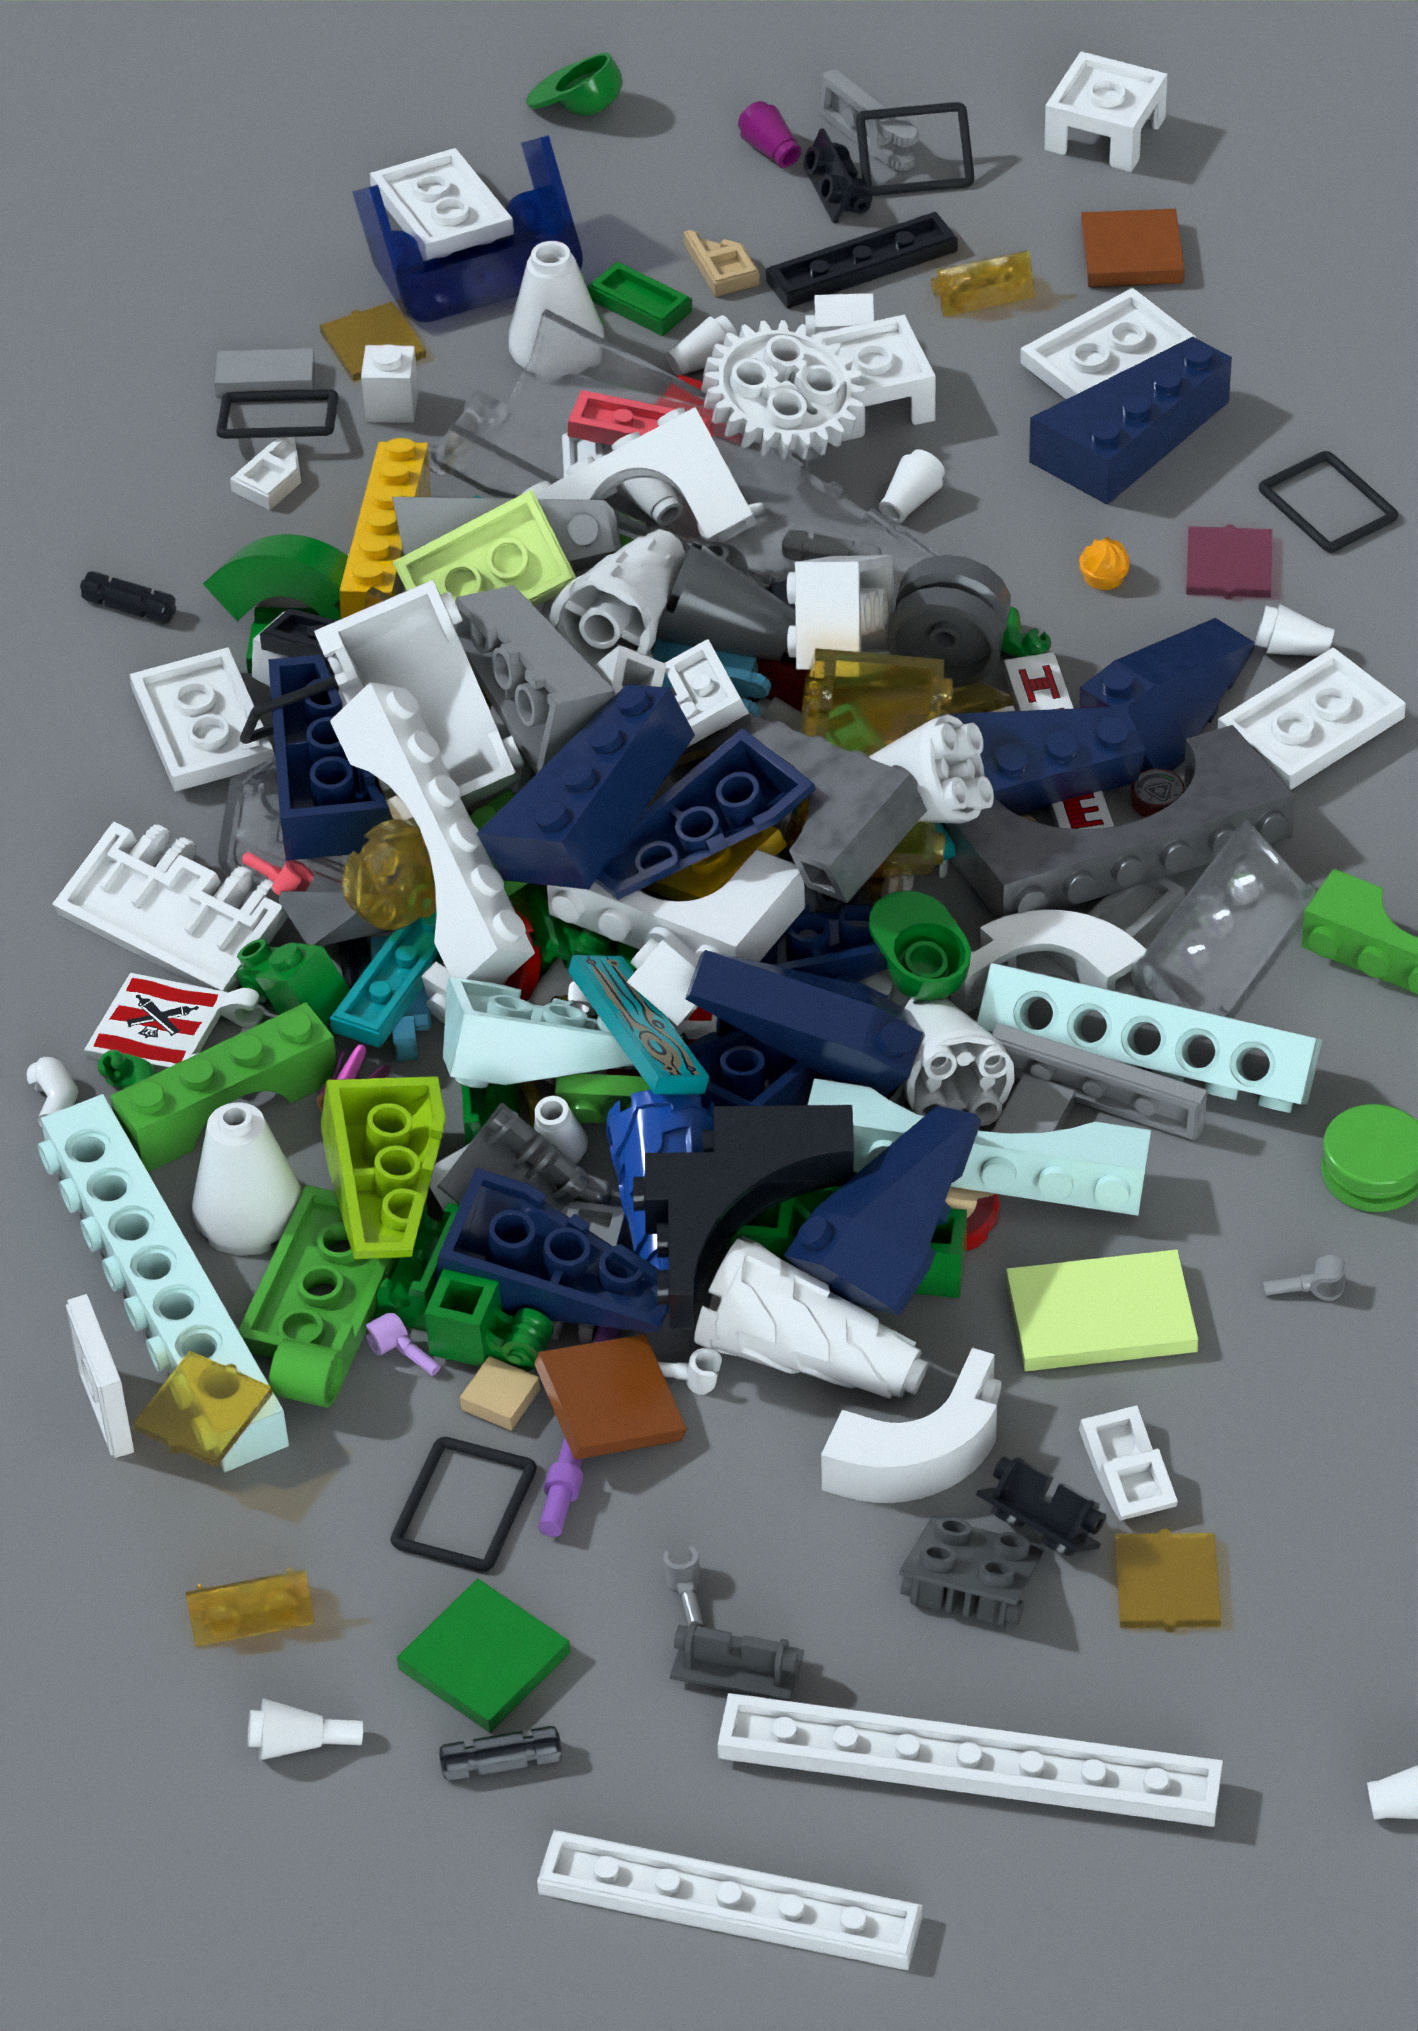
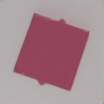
(1229, 561)

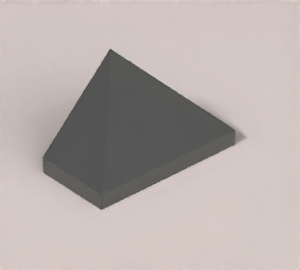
(324, 917)

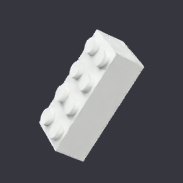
(840, 605)

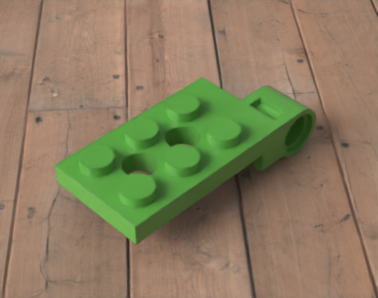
(305, 1333)

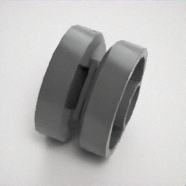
(951, 613)

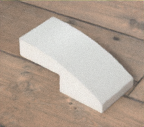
(1127, 1464)

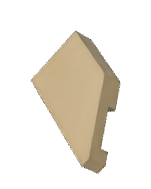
(723, 265)

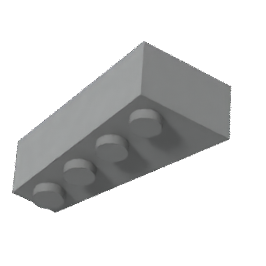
(582, 526)
(529, 672)

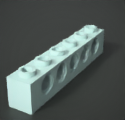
(1290, 1054)

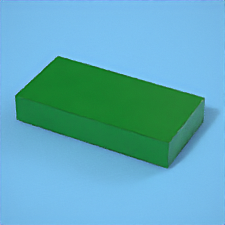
(640, 298)

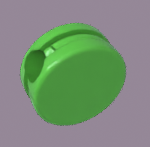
(1371, 1158)

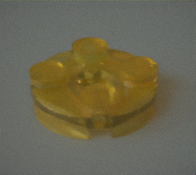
(366, 877)

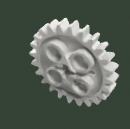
(782, 389)

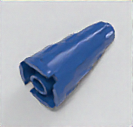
(652, 1126)

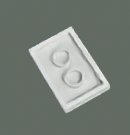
(442, 204)
(1102, 343)
(1315, 716)
(197, 718)

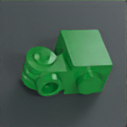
(292, 977)
(469, 1324)

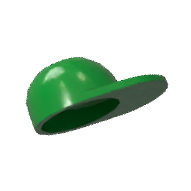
(580, 87)
(921, 945)

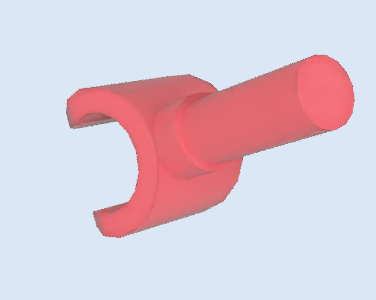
(292, 877)

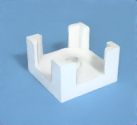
(1107, 101)
(890, 366)

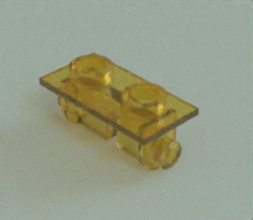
(984, 283)
(250, 1607)

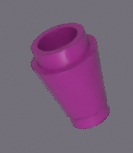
(767, 132)

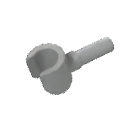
(1325, 1283)
(685, 1580)

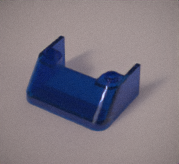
(476, 274)

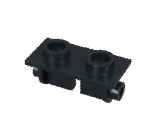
(835, 177)
(1022, 1501)

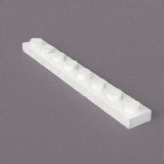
(970, 1759)

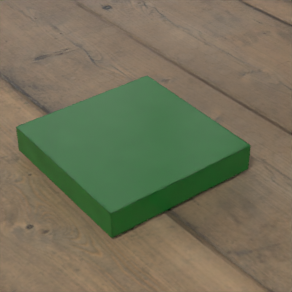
(483, 1655)

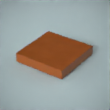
(1132, 247)
(610, 1396)

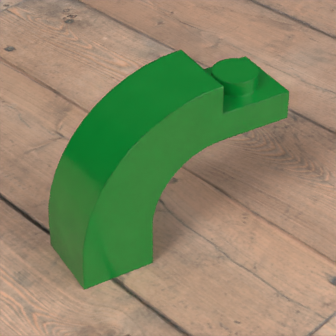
(281, 567)

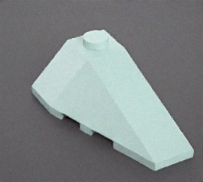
(512, 1041)

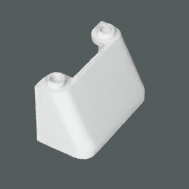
(415, 646)

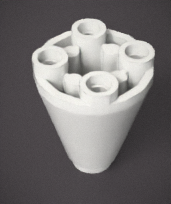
(554, 284)
(946, 766)
(957, 1064)

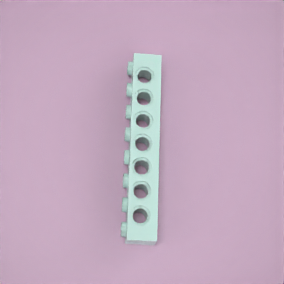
(149, 1257)

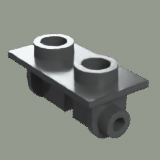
(736, 1662)

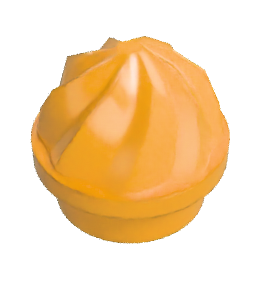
(1104, 564)

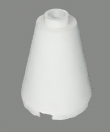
(243, 1183)

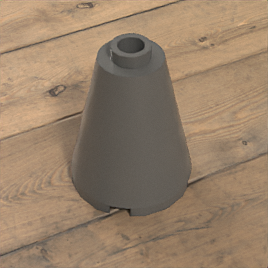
(726, 607)

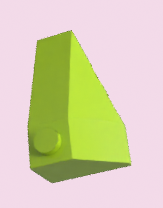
(382, 1157)

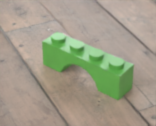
(1352, 928)
(169, 1109)

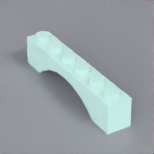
(1077, 1166)

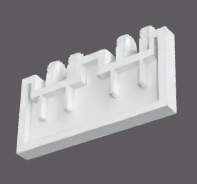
(170, 908)

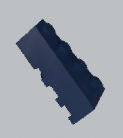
(1131, 420)
(1056, 753)
(590, 792)
(321, 797)

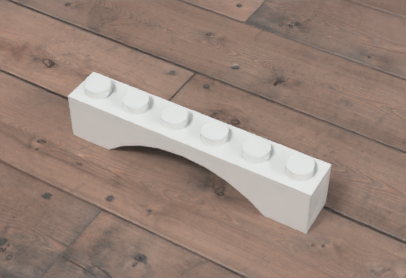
(475, 920)

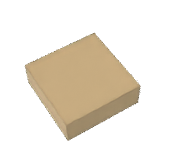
(500, 1393)

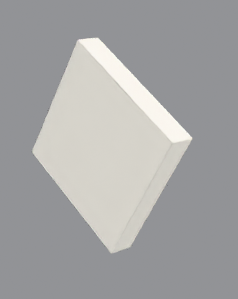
(99, 1376)

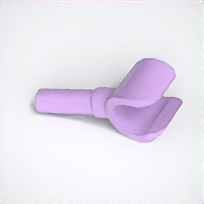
(389, 1333)

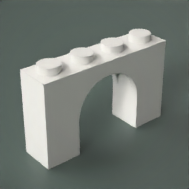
(675, 453)
(734, 921)

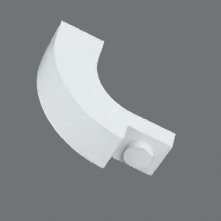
(1054, 945)
(918, 1457)

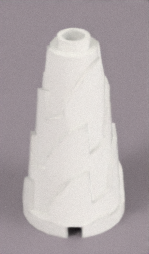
(620, 598)
(797, 1325)

